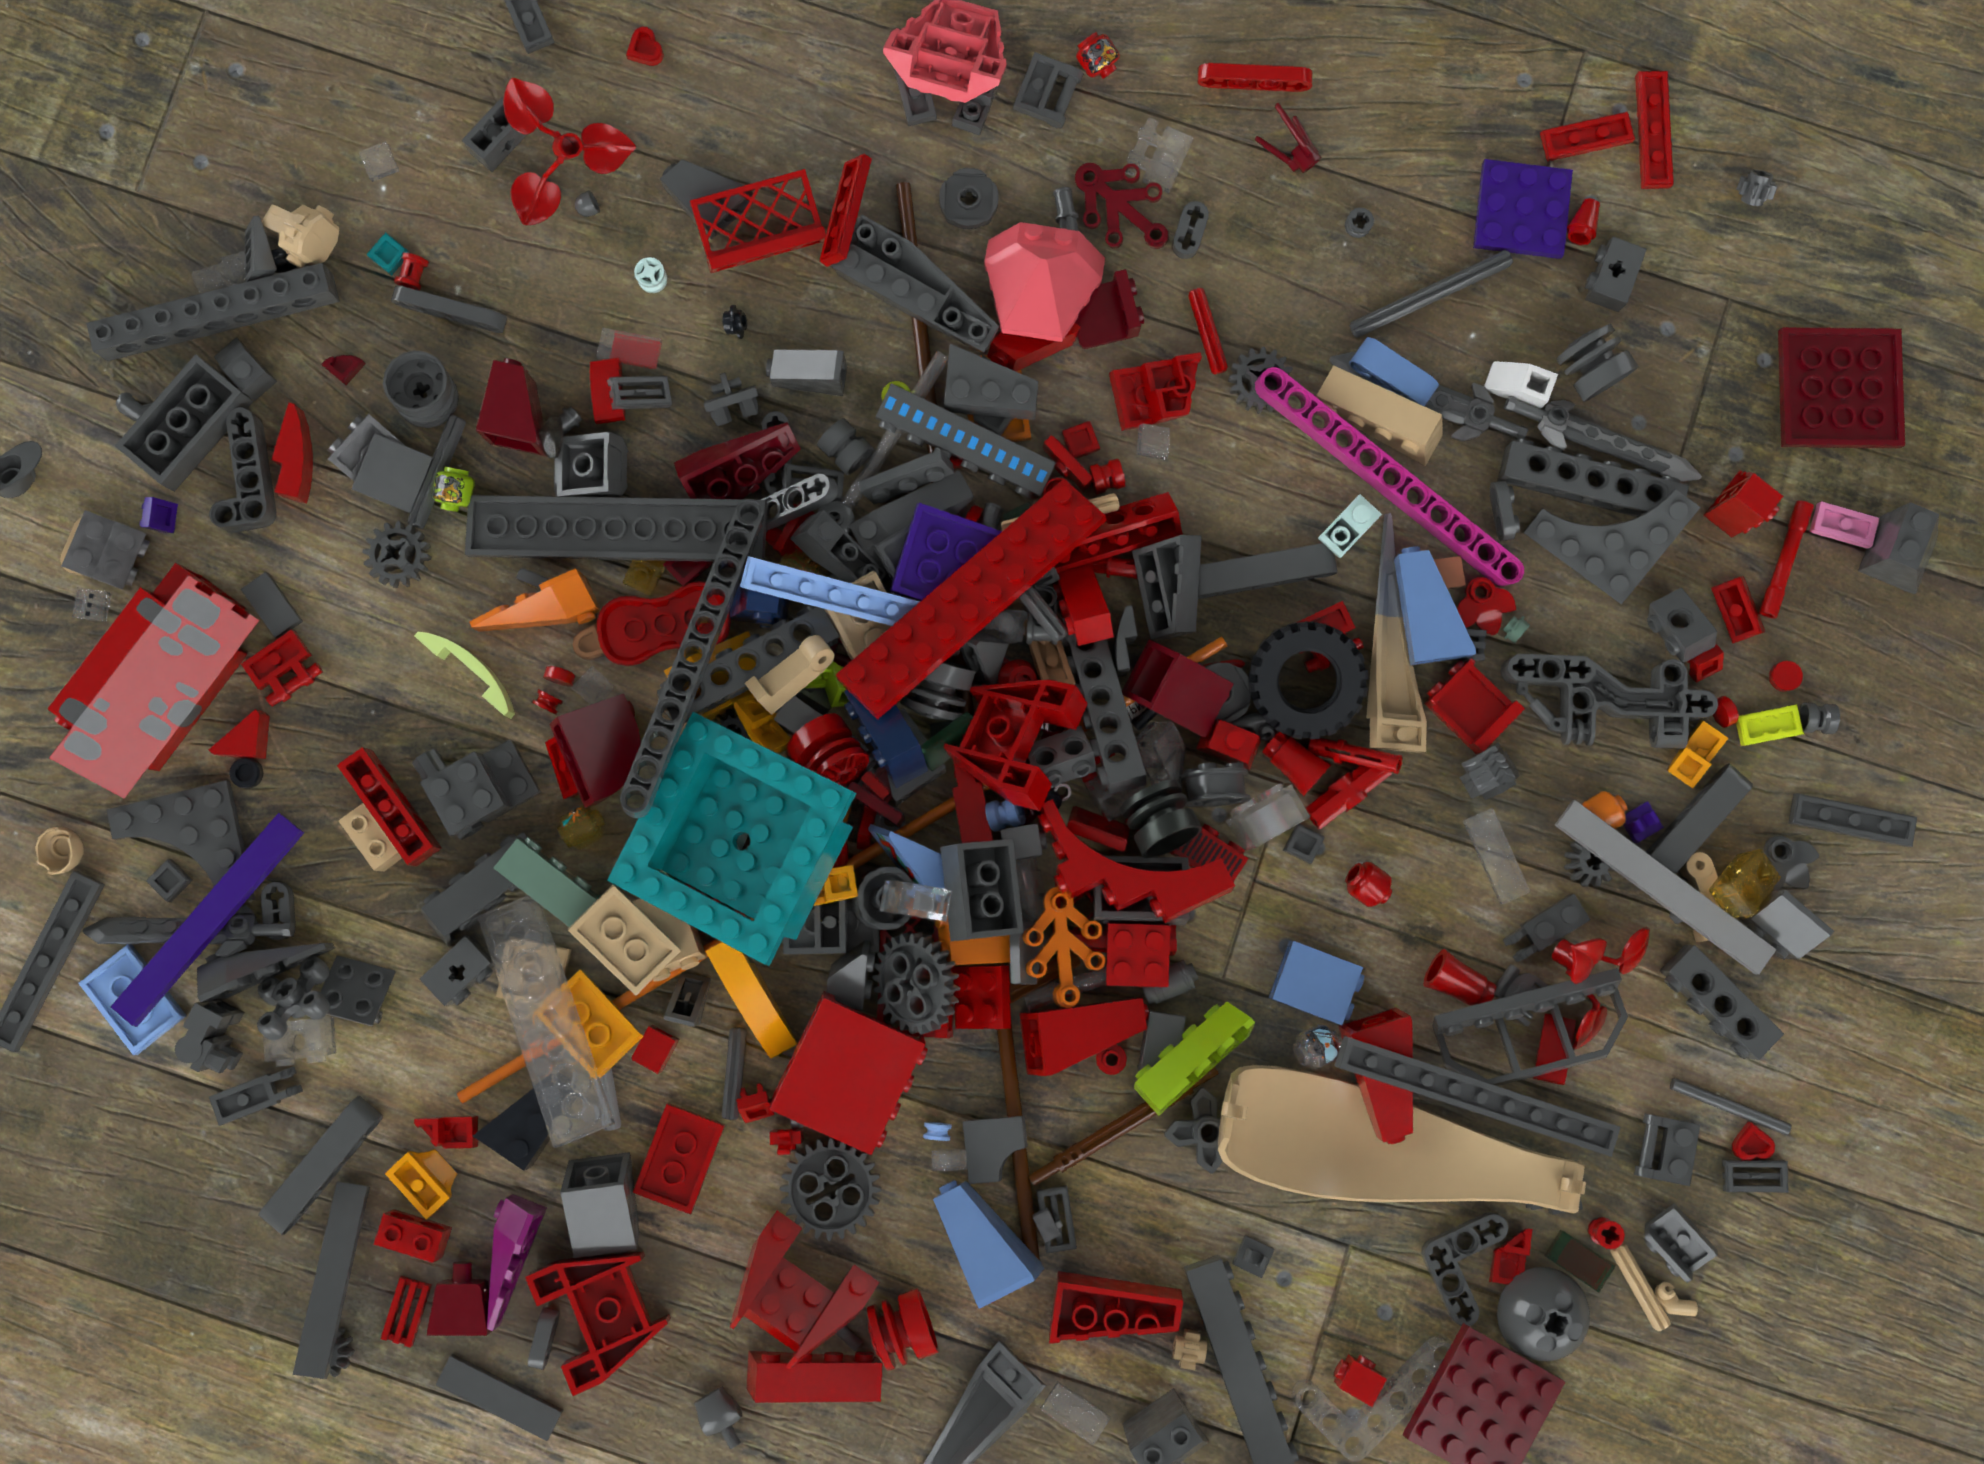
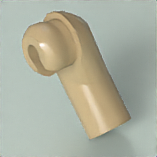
(1671, 1302)

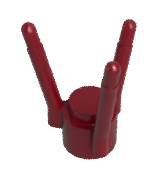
(1304, 154)

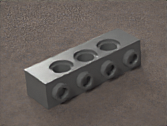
(1760, 1030)

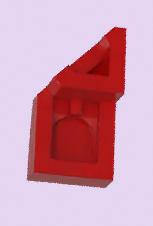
(450, 1131)
(1510, 1258)

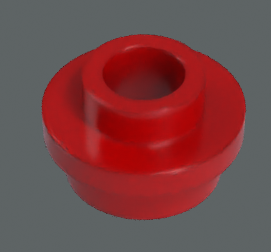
(1118, 1066)

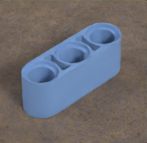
(1393, 372)

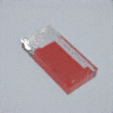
(629, 348)

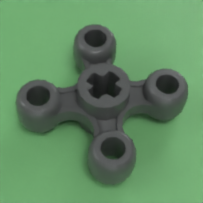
(293, 998)

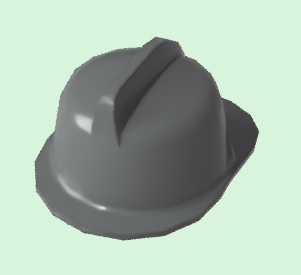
(18, 469)

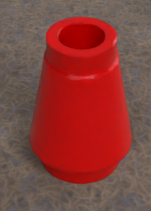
(1584, 223)

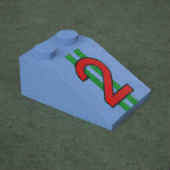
(917, 861)

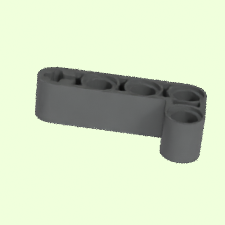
(244, 471)

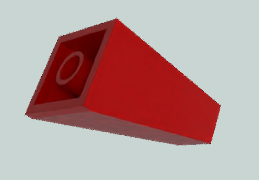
(1068, 1035)
(1387, 1105)

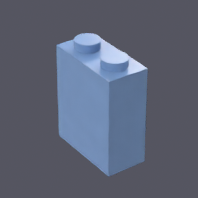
(1317, 983)

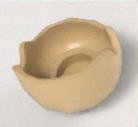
(59, 850)

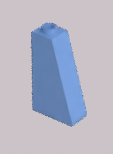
(1429, 614)

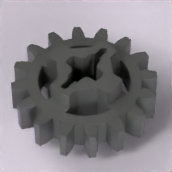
(1248, 374)
(387, 562)

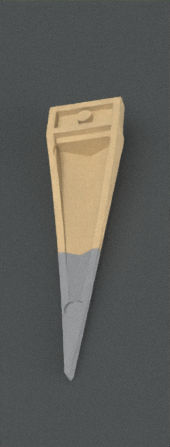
(1393, 693)

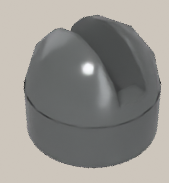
(587, 204)

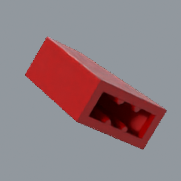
(1021, 351)

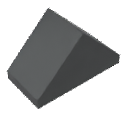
(985, 656)
(688, 1000)

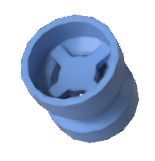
(1004, 814)

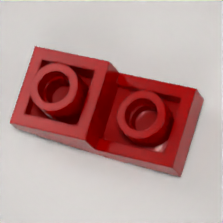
(601, 402)
(1551, 1048)

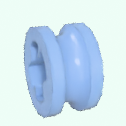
(937, 1131)

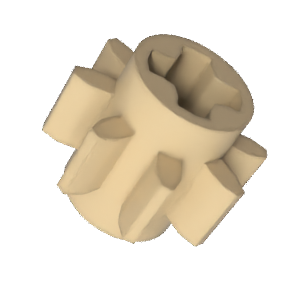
(1189, 1349)

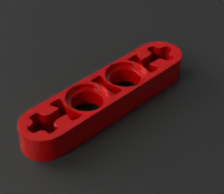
(1255, 77)

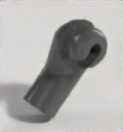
(130, 407)

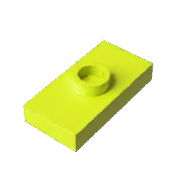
(1769, 725)

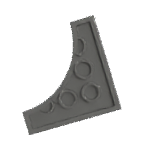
(1618, 553)
(194, 820)

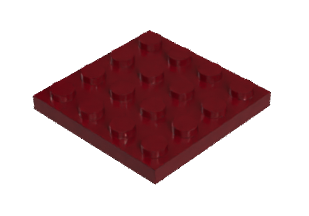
(1841, 387)
(1483, 1403)

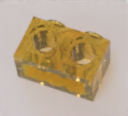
(1745, 884)

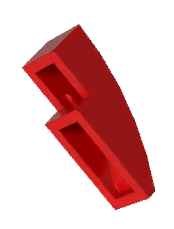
(294, 455)

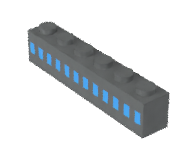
(964, 440)

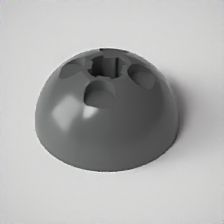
(1535, 1302)

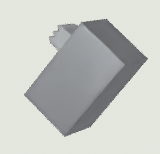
(1046, 1225)

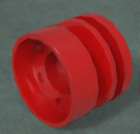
(828, 749)
(902, 1329)

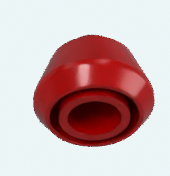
(1013, 672)

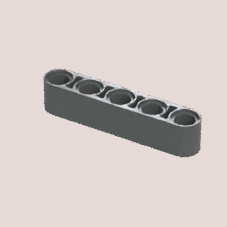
(1266, 570)
(1700, 818)
(320, 1165)

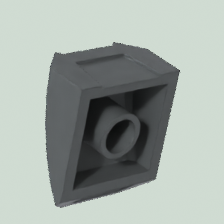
(591, 466)

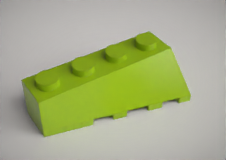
(1193, 1057)

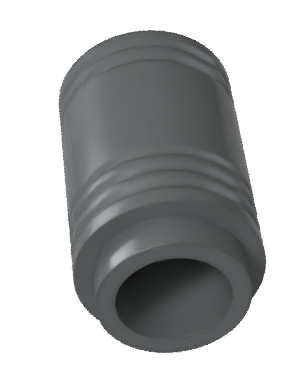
(1180, 981)

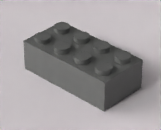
(182, 423)

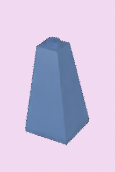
(986, 1248)

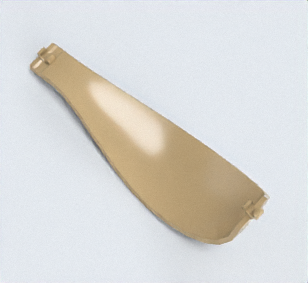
(1318, 1141)

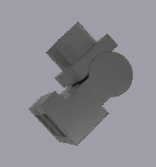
(205, 1040)

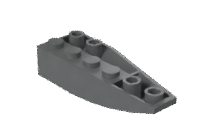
(912, 283)

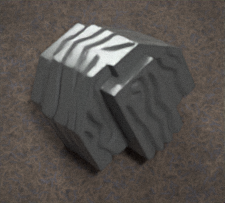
(1489, 773)

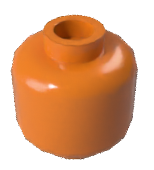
(1608, 808)

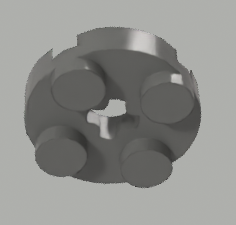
(964, 215)
(1239, 695)

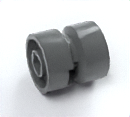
(842, 444)

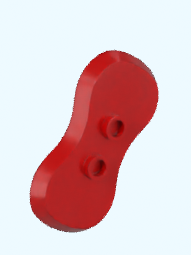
(639, 628)

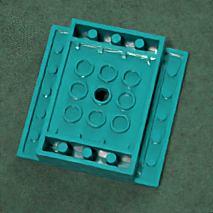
(707, 799)

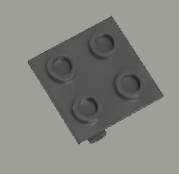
(357, 990)

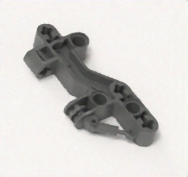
(1661, 703)

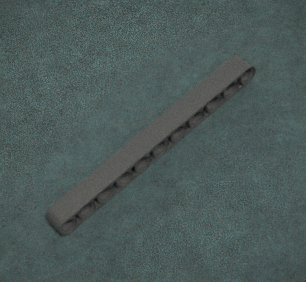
(692, 672)

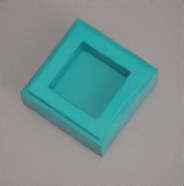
(387, 253)

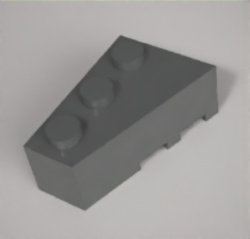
(987, 388)

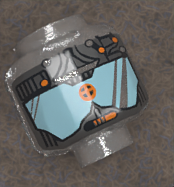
(1317, 1046)

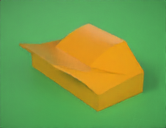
(423, 1180)

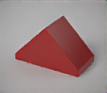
(246, 739)

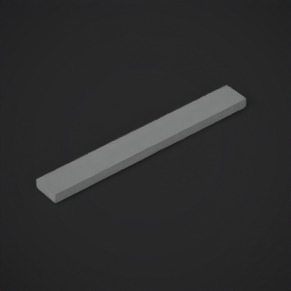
(1665, 887)

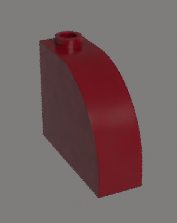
(598, 746)

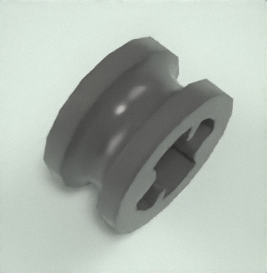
(1352, 229)

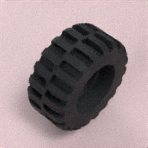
(1349, 687)

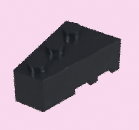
(517, 1132)

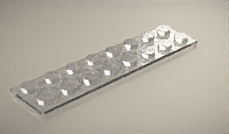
(546, 1021)

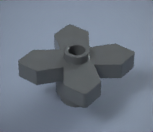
(1189, 1131)

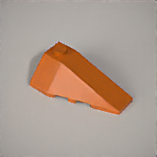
(560, 601)

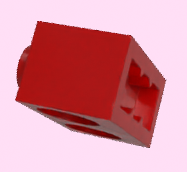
(412, 1235)

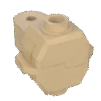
(304, 234)

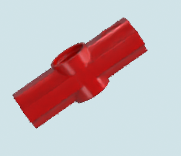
(1345, 794)

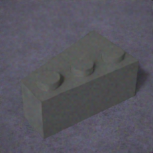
(1170, 585)

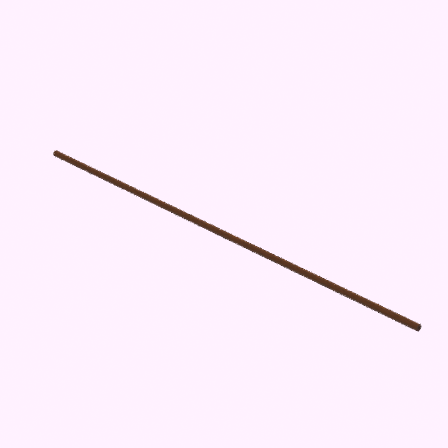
(1005, 1036)

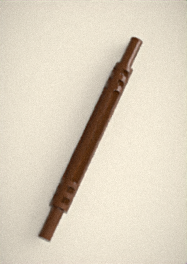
(1104, 1136)

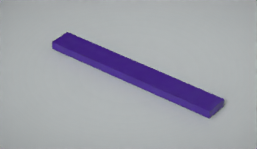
(207, 920)

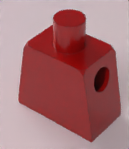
(1230, 743)

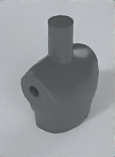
(717, 1414)

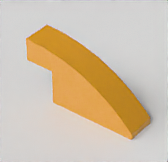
(752, 998)

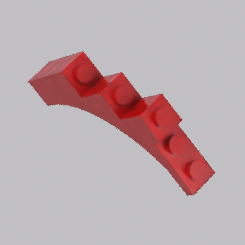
(1171, 892)

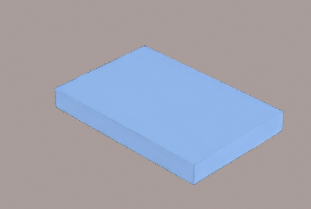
(109, 982)

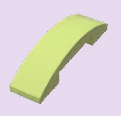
(495, 694)

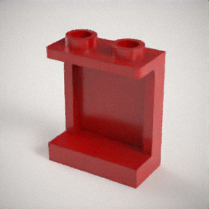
(1472, 706)

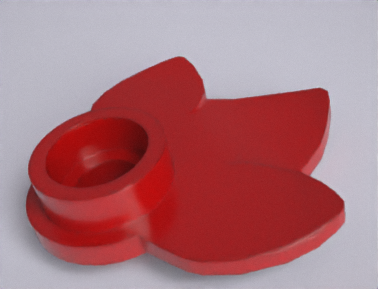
(1487, 610)

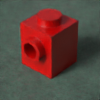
(1359, 1378)

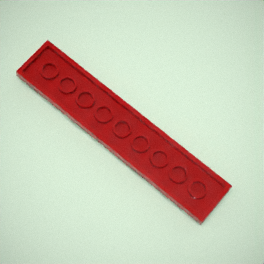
(970, 598)

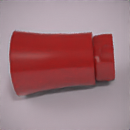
(1295, 762)
(1458, 980)

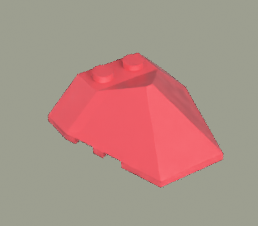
(949, 50)
(1041, 278)

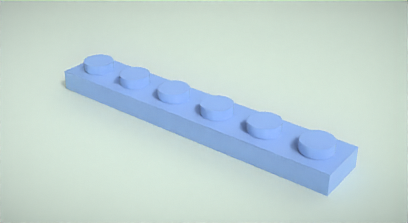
(824, 592)

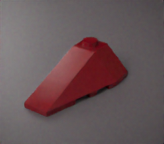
(736, 465)

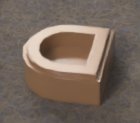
(587, 644)

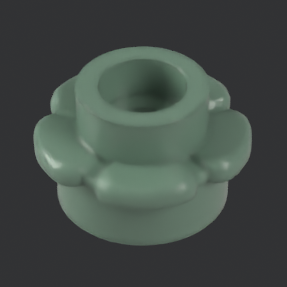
(1515, 628)

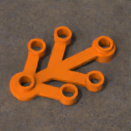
(1062, 942)

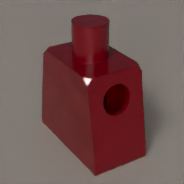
(460, 1304)

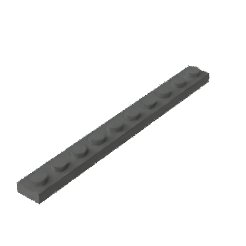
(1476, 1096)

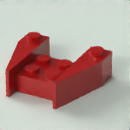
(1006, 730)
(792, 1302)
(606, 1311)

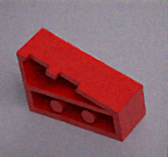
(1744, 504)

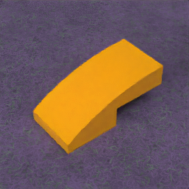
(761, 724)
(1695, 758)
(838, 886)

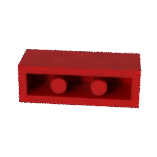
(1083, 605)

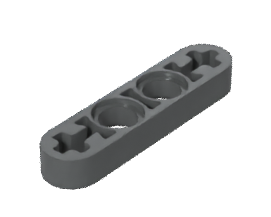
(449, 309)
(809, 503)

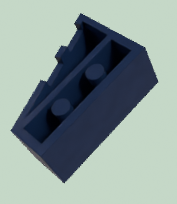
(758, 608)
(892, 741)

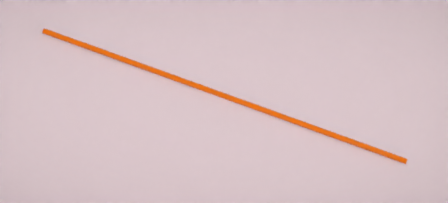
(857, 860)

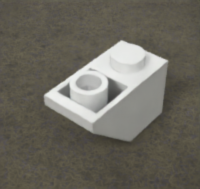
(1521, 381)

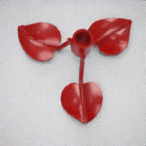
(604, 149)
(1580, 961)

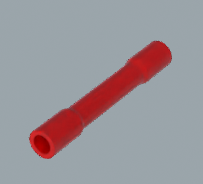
(1776, 590)

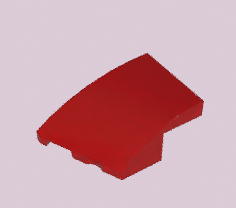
(1154, 390)

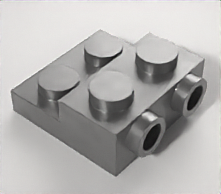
(350, 452)
(105, 550)

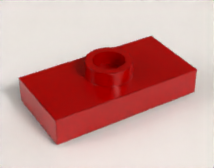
(1066, 464)

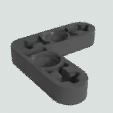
(1453, 1254)

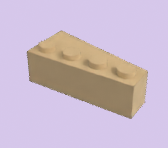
(1383, 414)

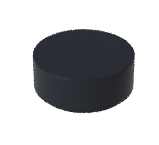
(246, 773)

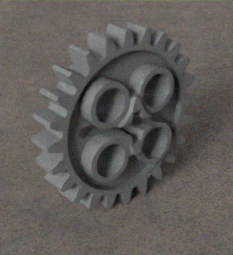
(916, 982)
(845, 1213)

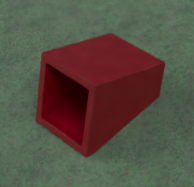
(511, 409)
(1177, 688)

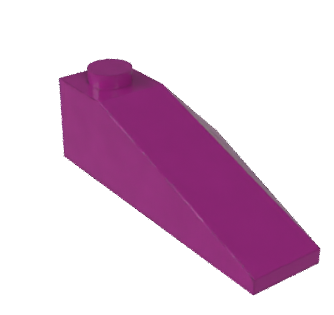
(512, 1240)

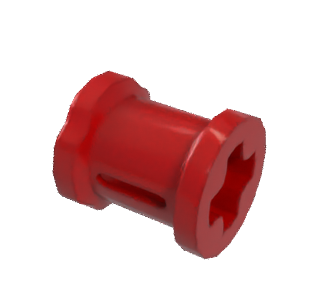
(418, 265)
(1616, 1236)

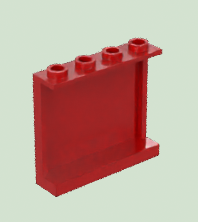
(848, 1075)

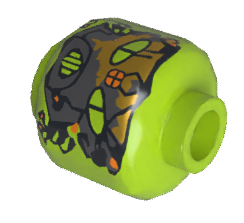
(453, 488)

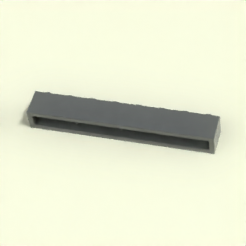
(1239, 1362)

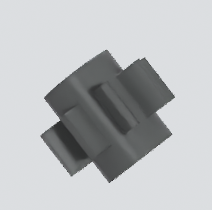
(1757, 187)

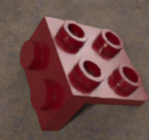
(1110, 313)

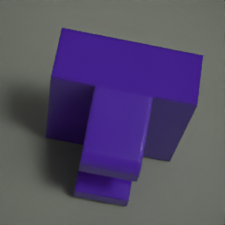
(158, 515)
(1642, 822)

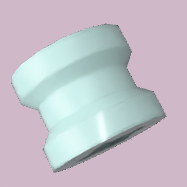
(648, 268)

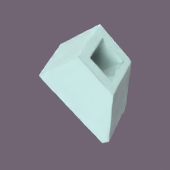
(1349, 526)

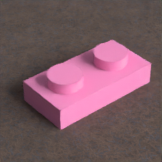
(1844, 525)

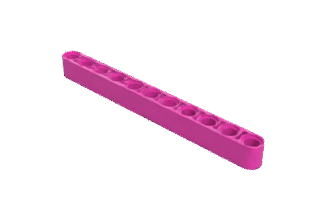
(1403, 482)

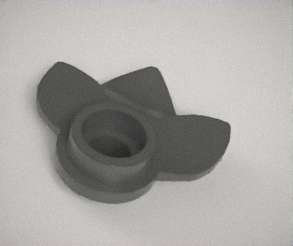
(1792, 862)

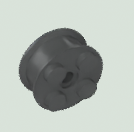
(1215, 786)

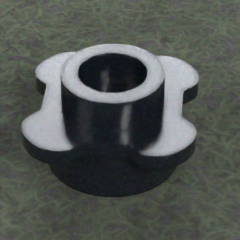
(734, 322)

